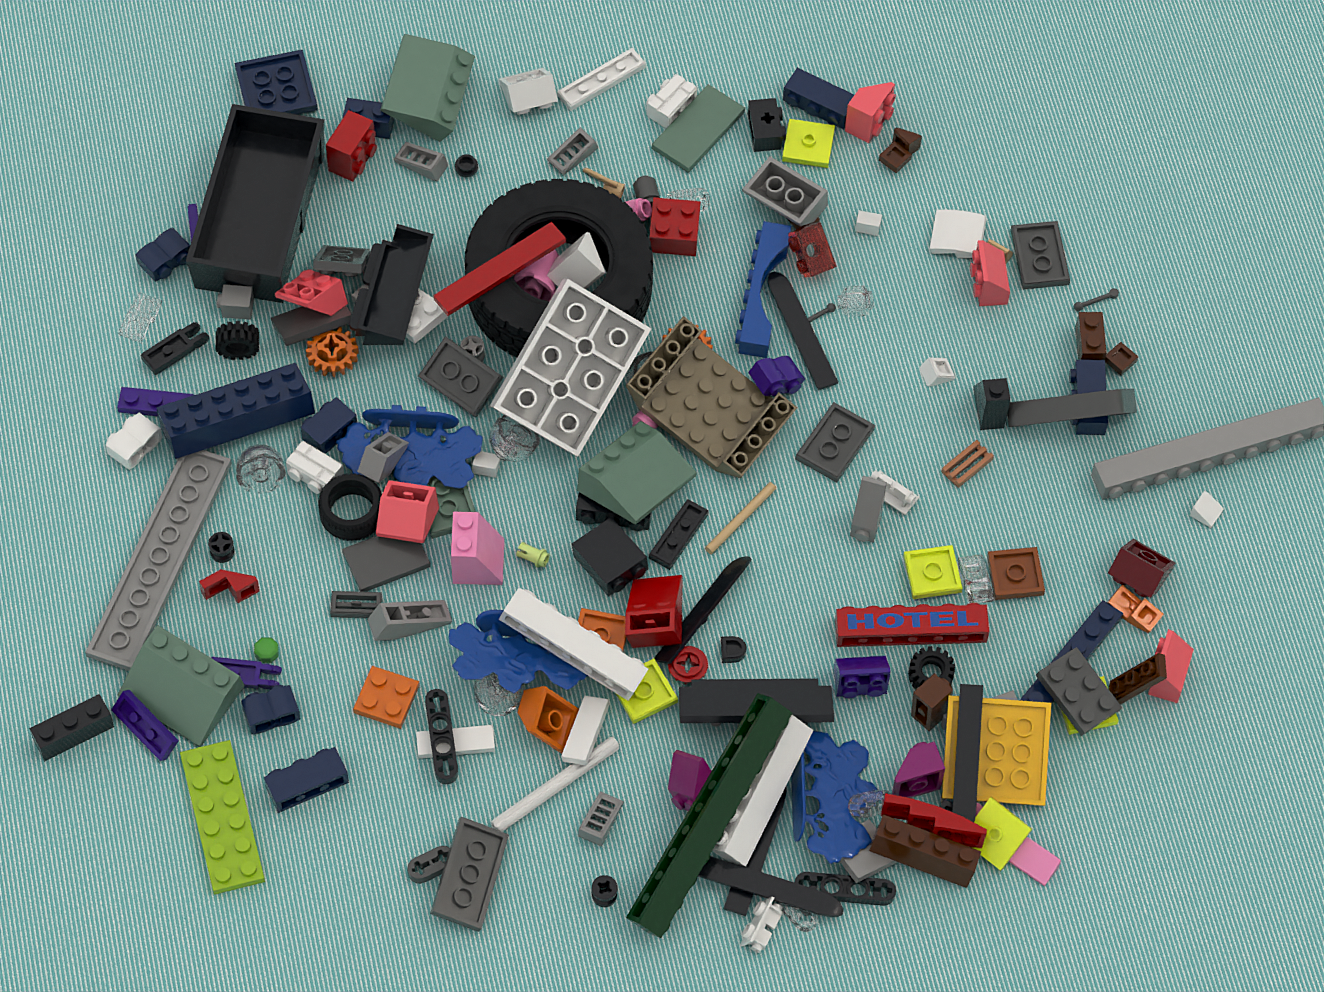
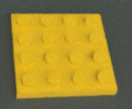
(1011, 751)

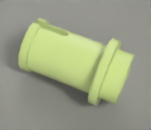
(534, 555)

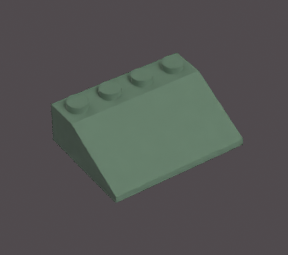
(427, 85)
(635, 473)
(182, 685)

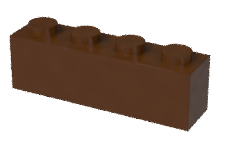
(925, 851)

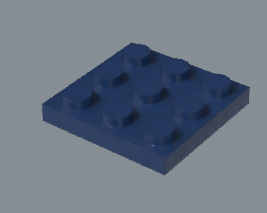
(277, 83)

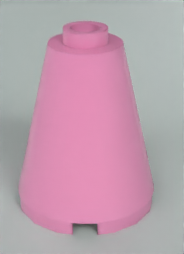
(535, 279)

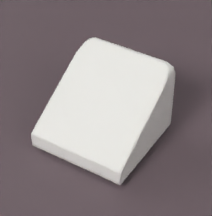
(868, 223)
(936, 371)
(486, 464)
(1206, 510)

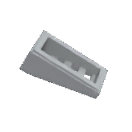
(573, 140)
(433, 169)
(591, 834)

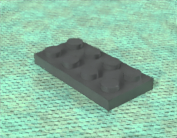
(469, 874)

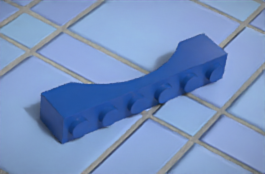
(756, 328)

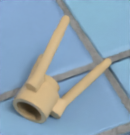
(612, 186)

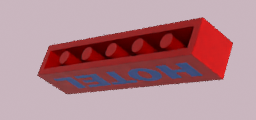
(911, 625)

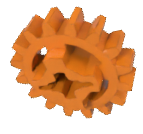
(344, 352)

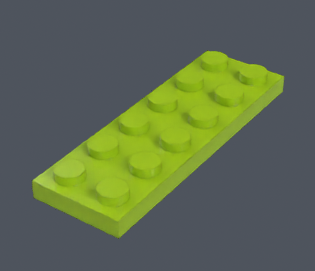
(222, 817)

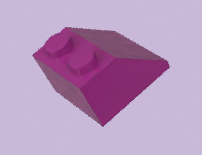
(920, 771)
(686, 778)

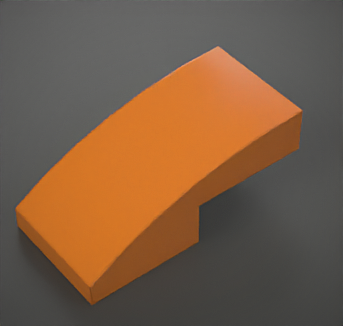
(1136, 612)

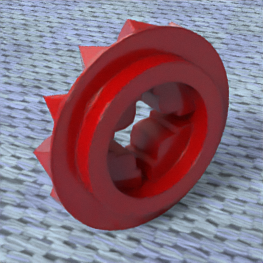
(697, 659)

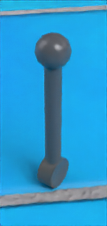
(1113, 293)
(830, 308)

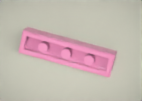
(1033, 859)

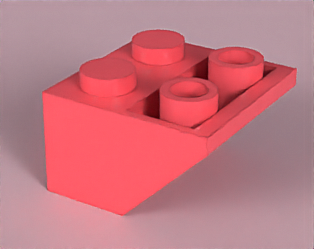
(869, 110)
(990, 275)
(315, 292)
(406, 511)
(1177, 658)

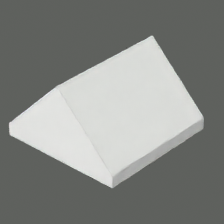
(578, 263)

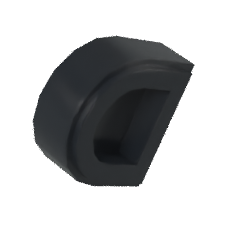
(732, 649)

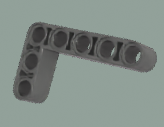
(1072, 407)

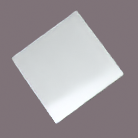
(957, 232)

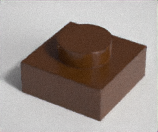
(895, 157)
(1121, 358)

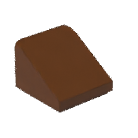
(908, 140)

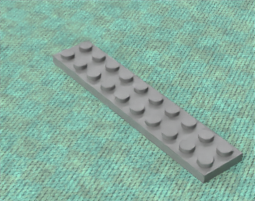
(158, 558)

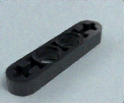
(441, 736)
(846, 882)

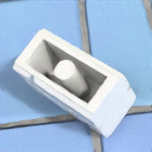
(670, 100)
(312, 467)

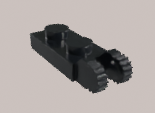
(174, 348)

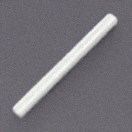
(553, 786)

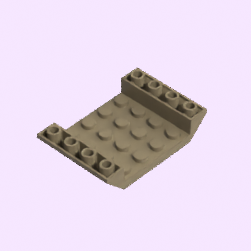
(707, 402)

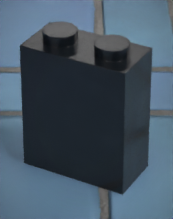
(610, 556)

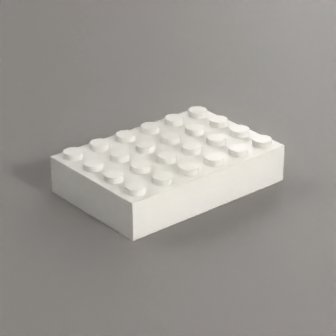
(570, 367)

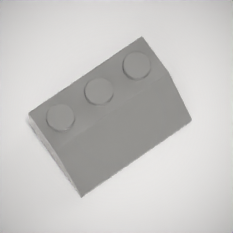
(787, 192)

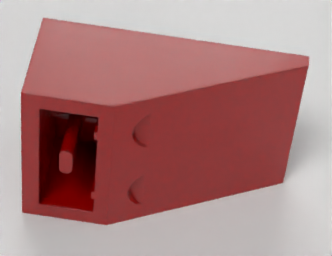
(654, 612)

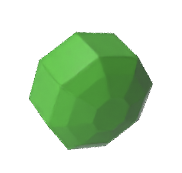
(266, 649)

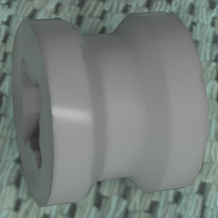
(475, 345)

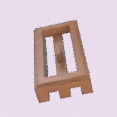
(981, 451)

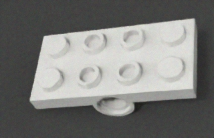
(424, 317)

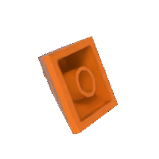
(547, 716)

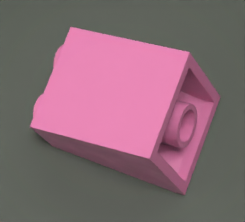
(476, 550)

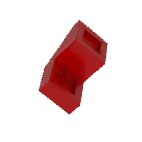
(239, 584)

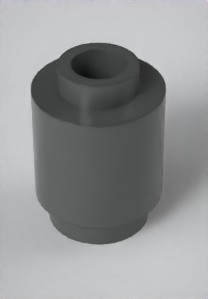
(646, 188)

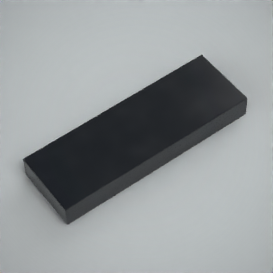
(678, 534)

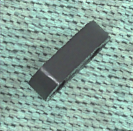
(425, 860)

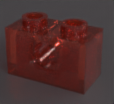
(822, 258)

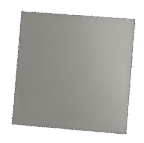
(866, 862)

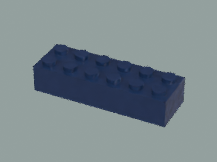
(235, 410)

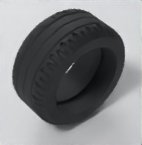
(349, 485)

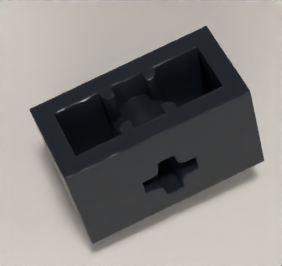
(765, 124)

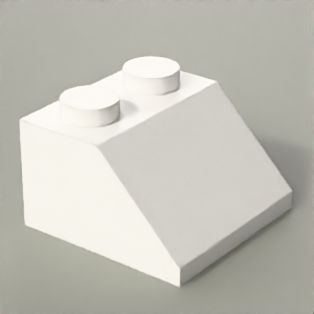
(529, 90)

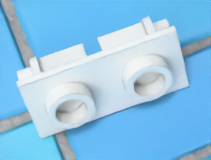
(896, 494)
(765, 915)

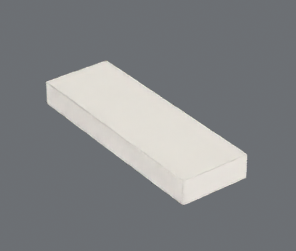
(585, 730)
(466, 740)

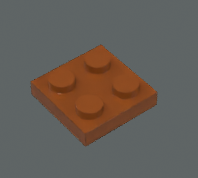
(1015, 573)

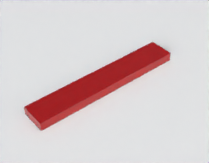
(499, 269)

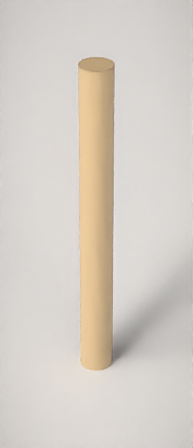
(740, 518)

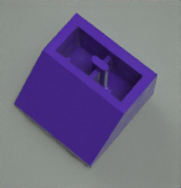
(861, 676)

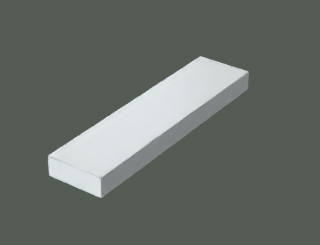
(601, 79)

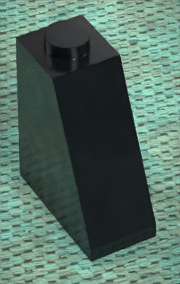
(992, 403)

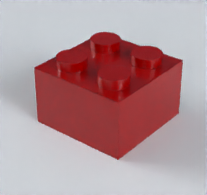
(351, 146)
(674, 226)

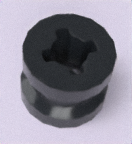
(219, 541)
(603, 897)

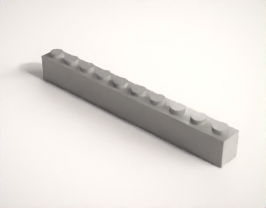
(1209, 449)

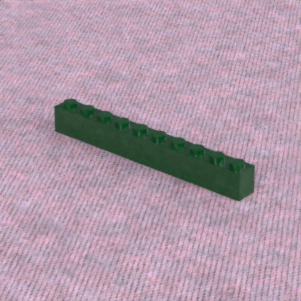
(709, 815)

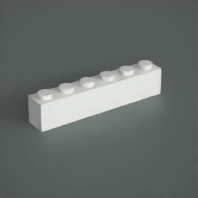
(573, 643)
(764, 793)

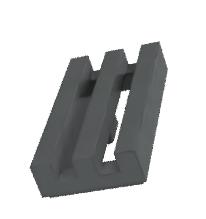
(354, 609)

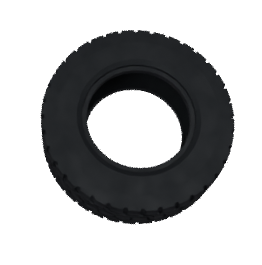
(620, 238)

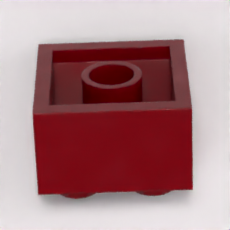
(1141, 568)

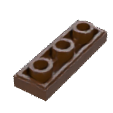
(1139, 678)

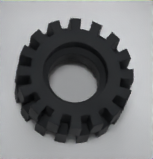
(237, 340)
(930, 657)

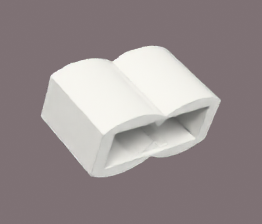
(133, 441)

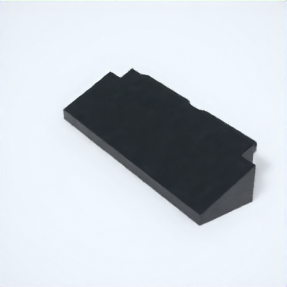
(393, 283)
(730, 698)

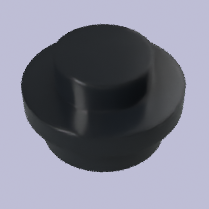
(466, 165)

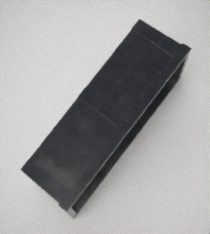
(256, 201)

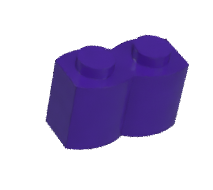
(776, 376)

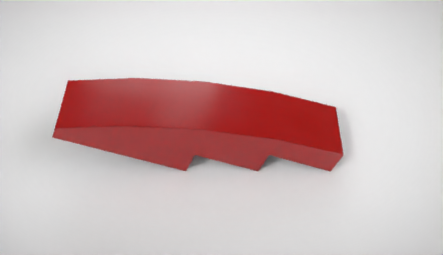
(934, 820)

